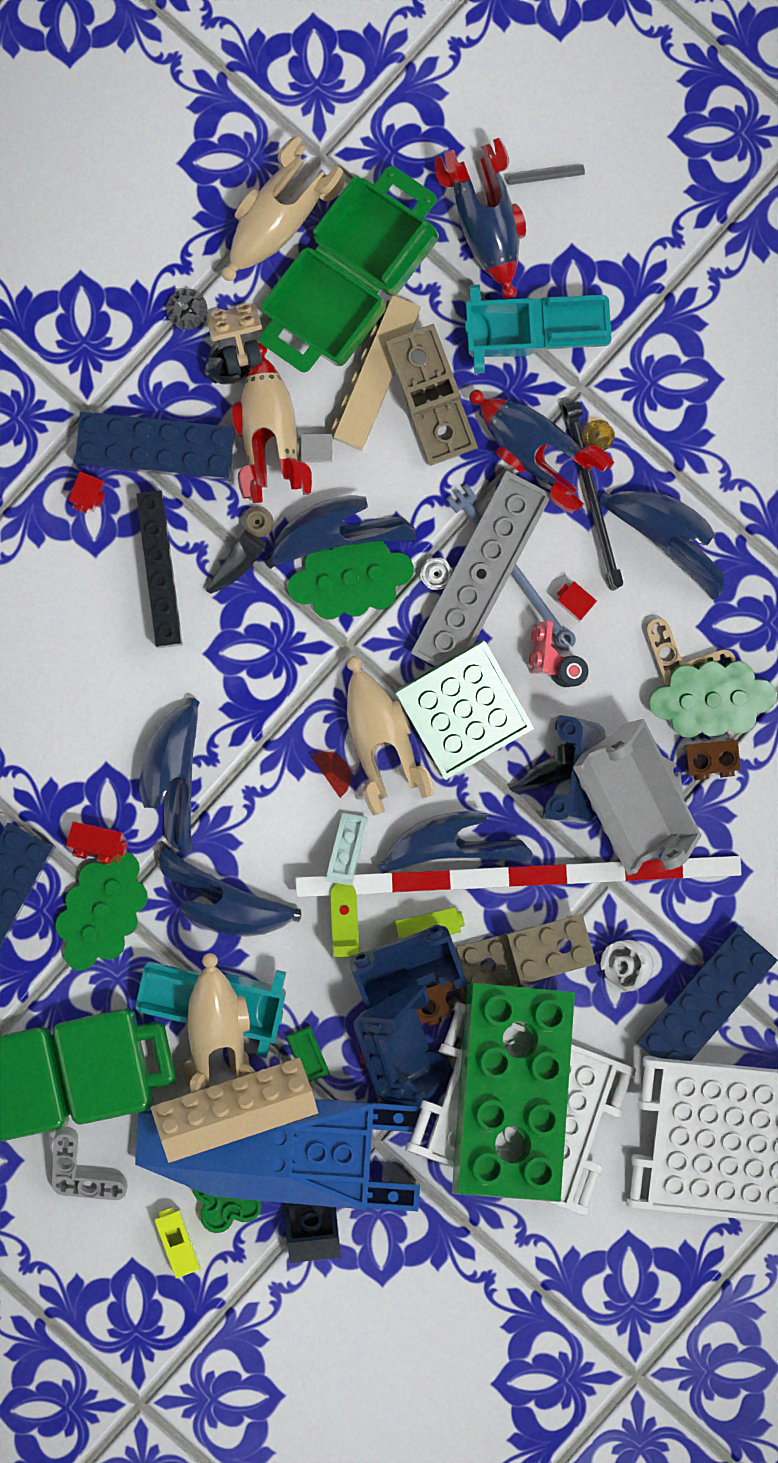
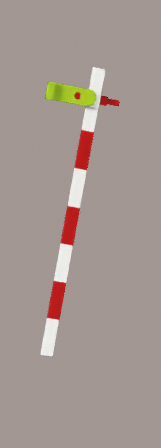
(344, 898)

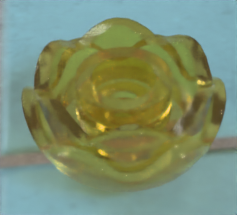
(598, 427)

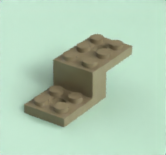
(431, 394)
(528, 953)

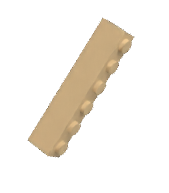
(376, 375)

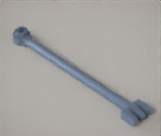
(559, 631)

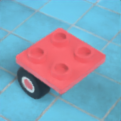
(565, 671)

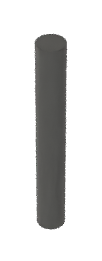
(546, 174)

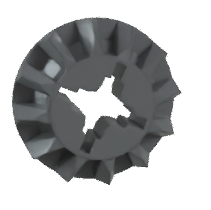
(188, 321)

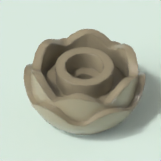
(261, 514)

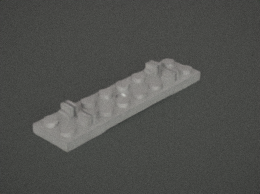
(495, 549)

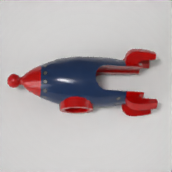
(492, 229)
(523, 441)

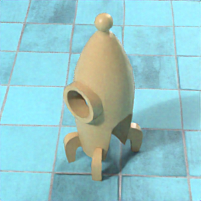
(268, 224)
(379, 720)
(214, 1022)

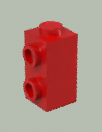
(96, 842)

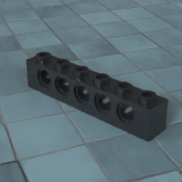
(159, 569)

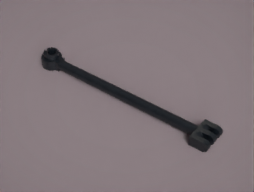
(571, 412)

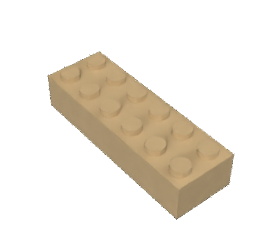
(234, 1110)

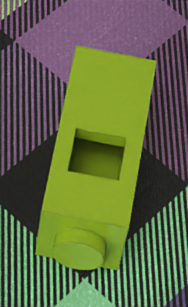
(448, 917)

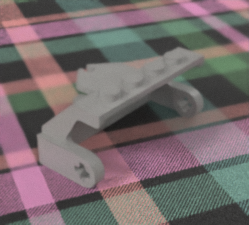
(638, 798)

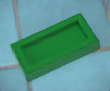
(307, 1049)

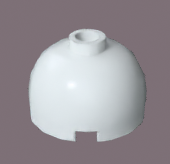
(627, 965)

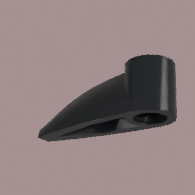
(237, 562)
(548, 771)

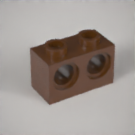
(712, 752)
(438, 995)

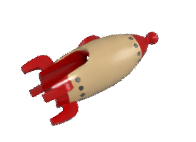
(260, 416)

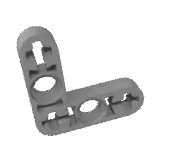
(70, 1172)

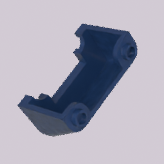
(576, 806)
(407, 962)
(397, 1050)

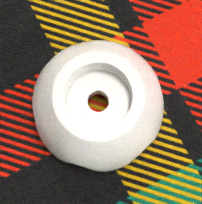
(436, 565)

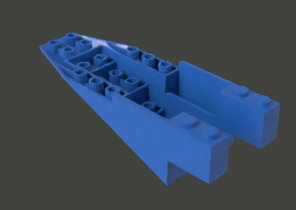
(302, 1162)

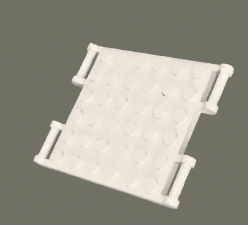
(587, 1093)
(711, 1141)

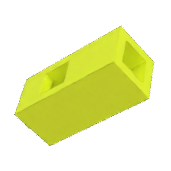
(177, 1242)

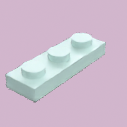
(346, 849)

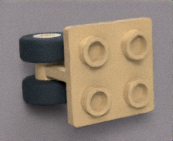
(234, 323)

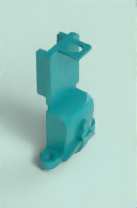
(529, 324)
(167, 993)

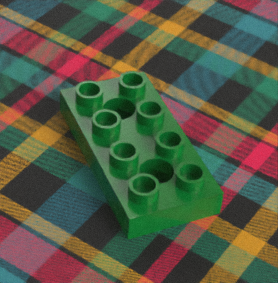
(513, 1092)

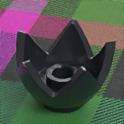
(216, 367)

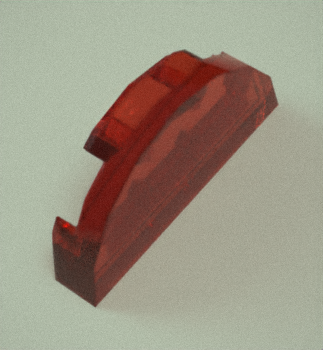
(335, 770)

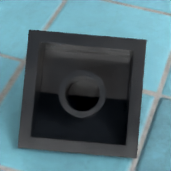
(311, 1232)

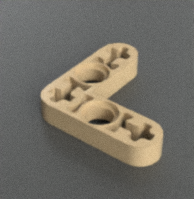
(668, 633)

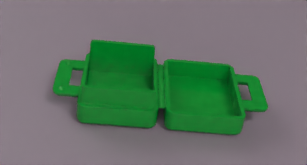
(362, 248)
(83, 1070)

